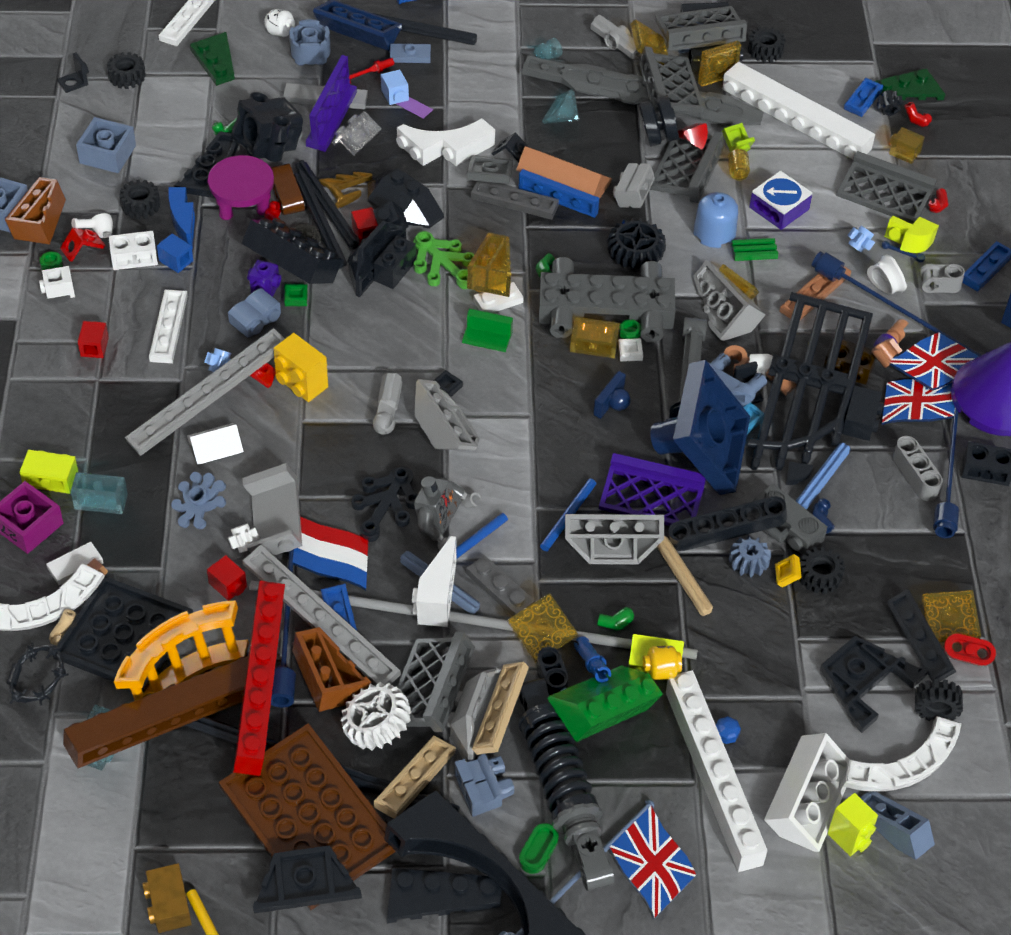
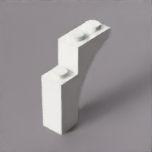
(454, 144)

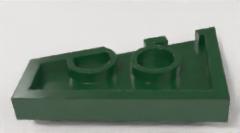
(215, 57)
(913, 84)

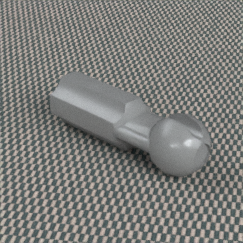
(387, 403)

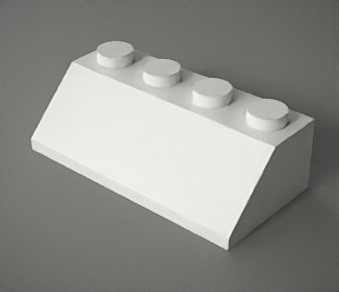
(809, 792)

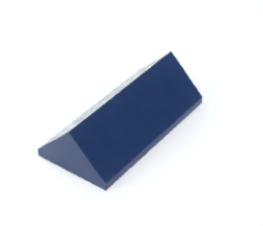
(358, 23)

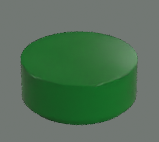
(51, 260)

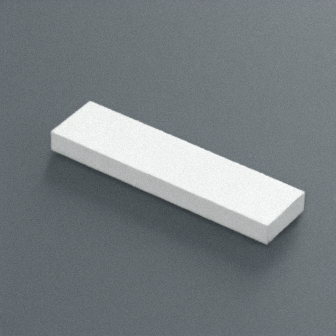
(184, 21)
(168, 326)

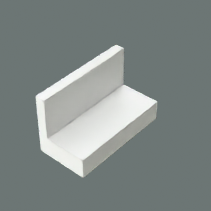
(215, 443)

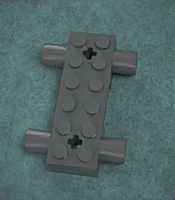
(642, 298)

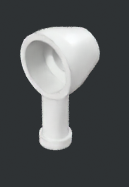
(101, 224)

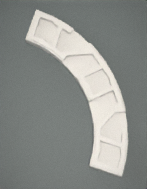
(50, 608)
(907, 769)

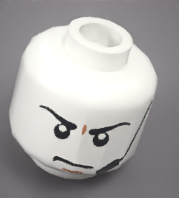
(279, 22)

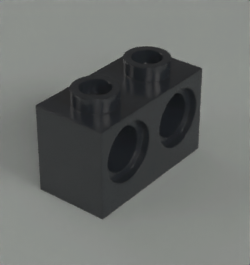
(987, 463)

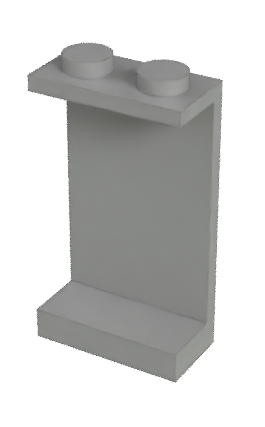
(275, 509)

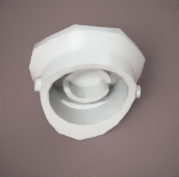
(887, 275)

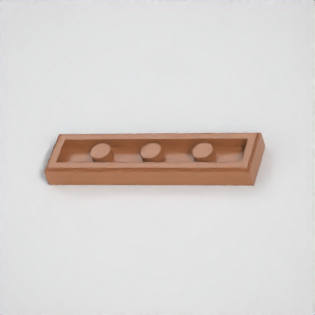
(817, 287)

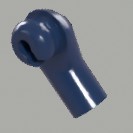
(820, 511)

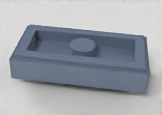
(410, 53)

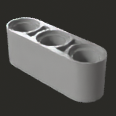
(917, 468)

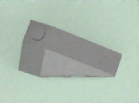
(727, 307)

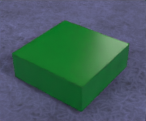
(296, 295)

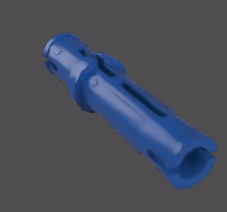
(593, 661)

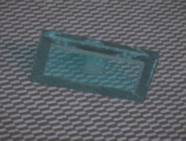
(562, 109)

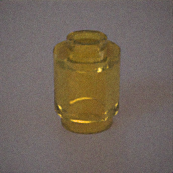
(738, 164)

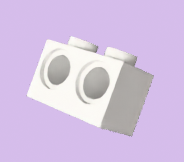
(133, 250)

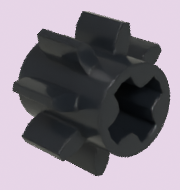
(889, 102)

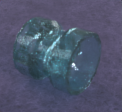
(549, 50)

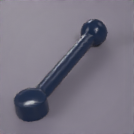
(919, 257)

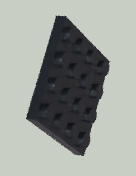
(111, 627)

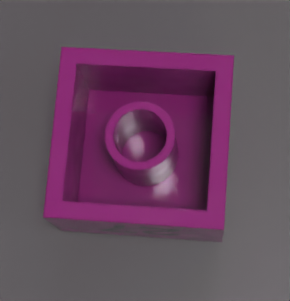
(28, 517)

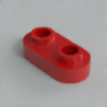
(969, 649)

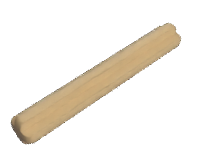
(685, 577)

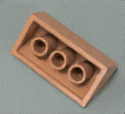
(563, 172)

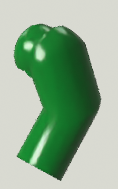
(218, 127)
(544, 264)
(617, 621)

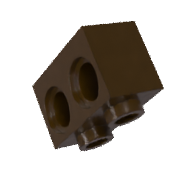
(845, 357)

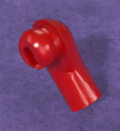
(915, 117)
(940, 202)
(273, 210)

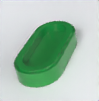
(538, 848)

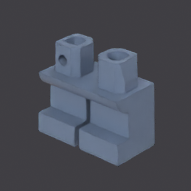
(480, 785)

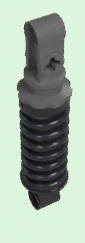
(564, 783)

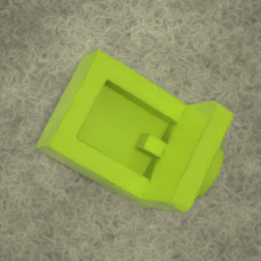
(737, 137)

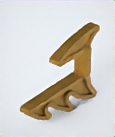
(345, 181)

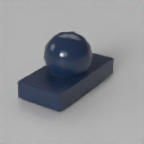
(612, 396)

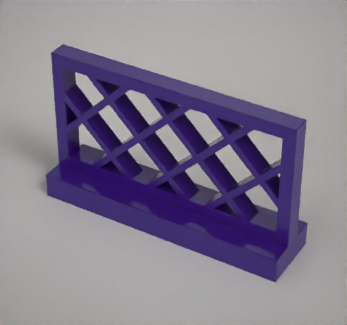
(331, 107)
(652, 473)

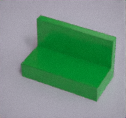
(488, 330)

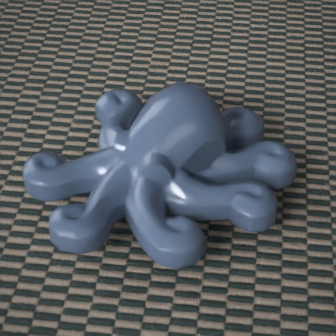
(199, 499)

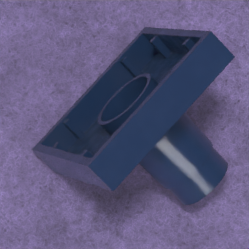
(707, 429)

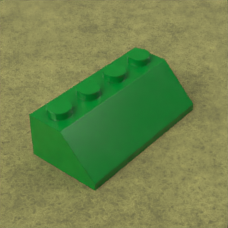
(598, 705)

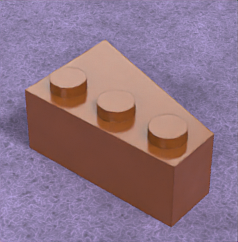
(37, 212)
(326, 670)

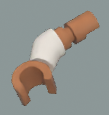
(763, 361)

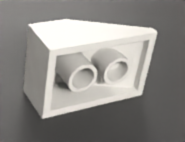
(435, 588)

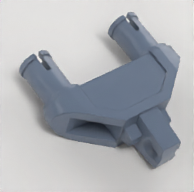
(742, 391)

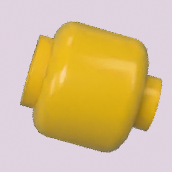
(662, 662)

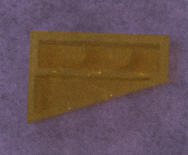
(490, 266)

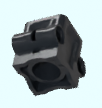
(267, 126)

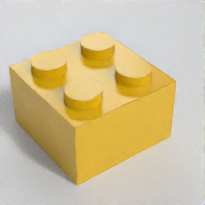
(300, 367)

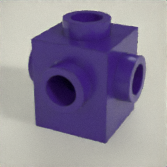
(264, 276)

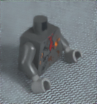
(438, 504)

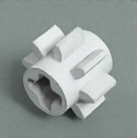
(242, 536)

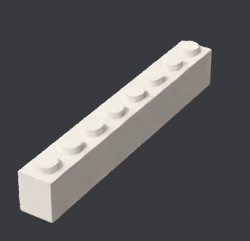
(797, 111)
(716, 772)

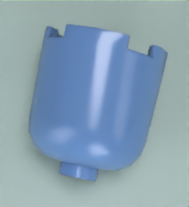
(716, 219)

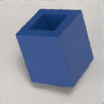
(175, 253)

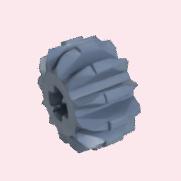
(749, 556)

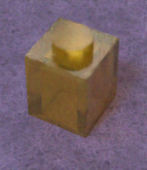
(906, 145)

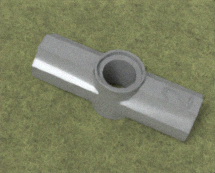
(615, 36)

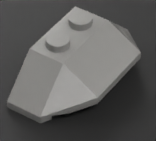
(443, 418)
(614, 537)
(470, 711)

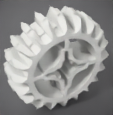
(376, 716)

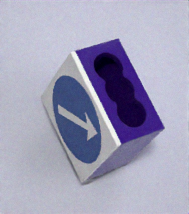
(780, 200)

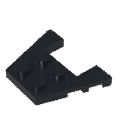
(858, 669)

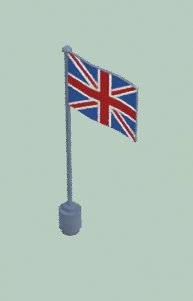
(647, 860)

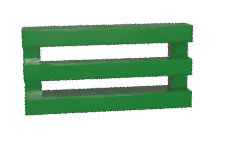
(754, 249)

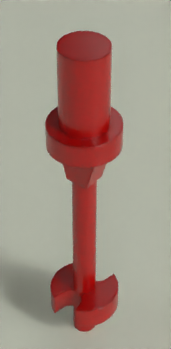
(378, 66)

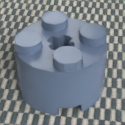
(310, 43)

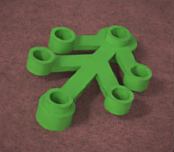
(426, 243)

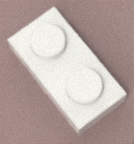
(492, 303)

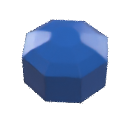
(728, 729)

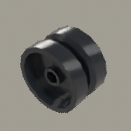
(663, 119)

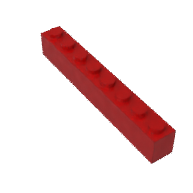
(259, 679)

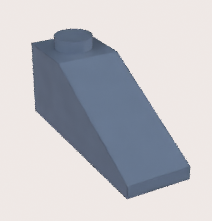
(900, 826)

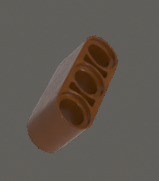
(287, 190)

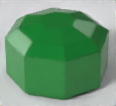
(630, 329)

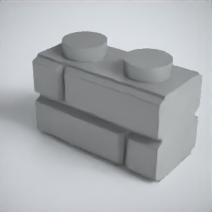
(634, 185)

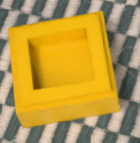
(788, 570)

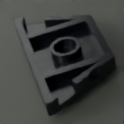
(305, 879)

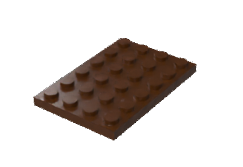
(309, 803)

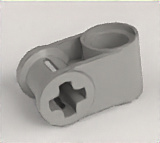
(943, 279)

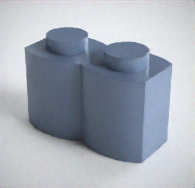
(254, 313)

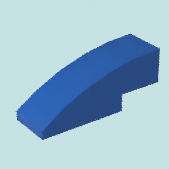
(182, 214)

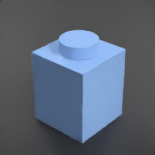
(394, 87)

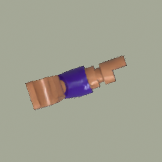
(887, 344)

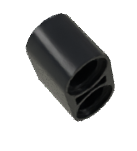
(552, 673)

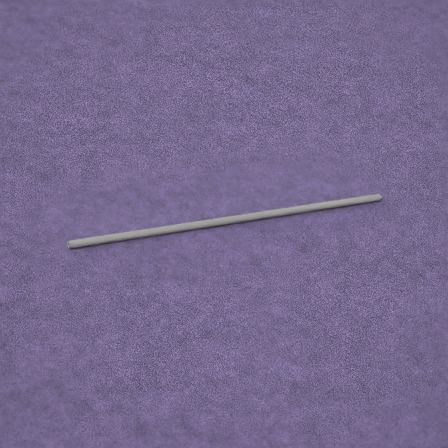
(481, 621)

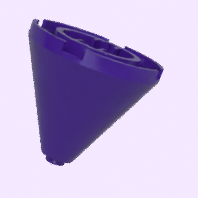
(984, 391)

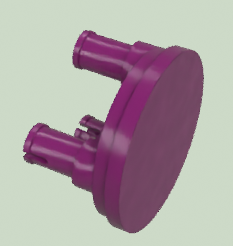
(241, 183)

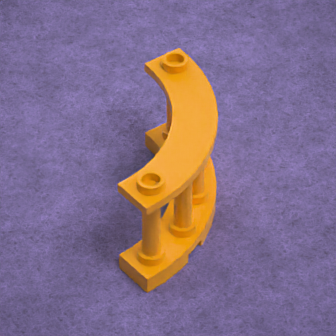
(169, 634)

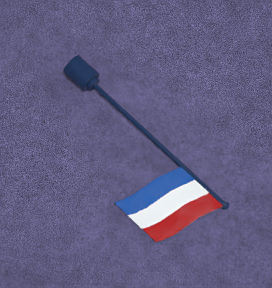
(328, 554)

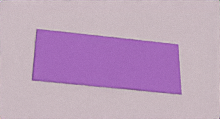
(415, 107)

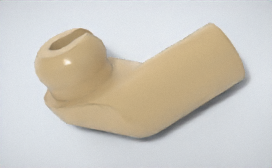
(62, 626)

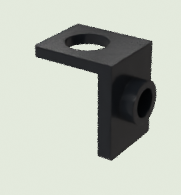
(79, 76)
(513, 144)
(745, 373)

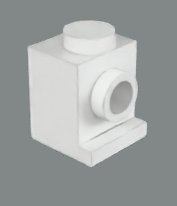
(57, 282)

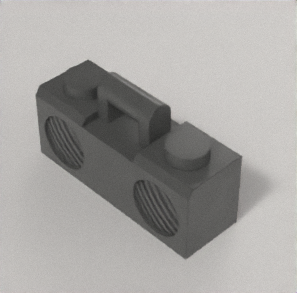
(801, 527)

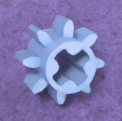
(861, 238)
(217, 359)

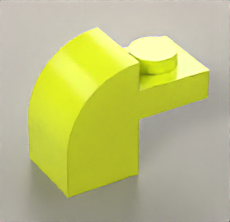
(912, 237)

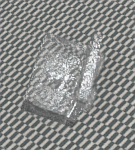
(357, 133)

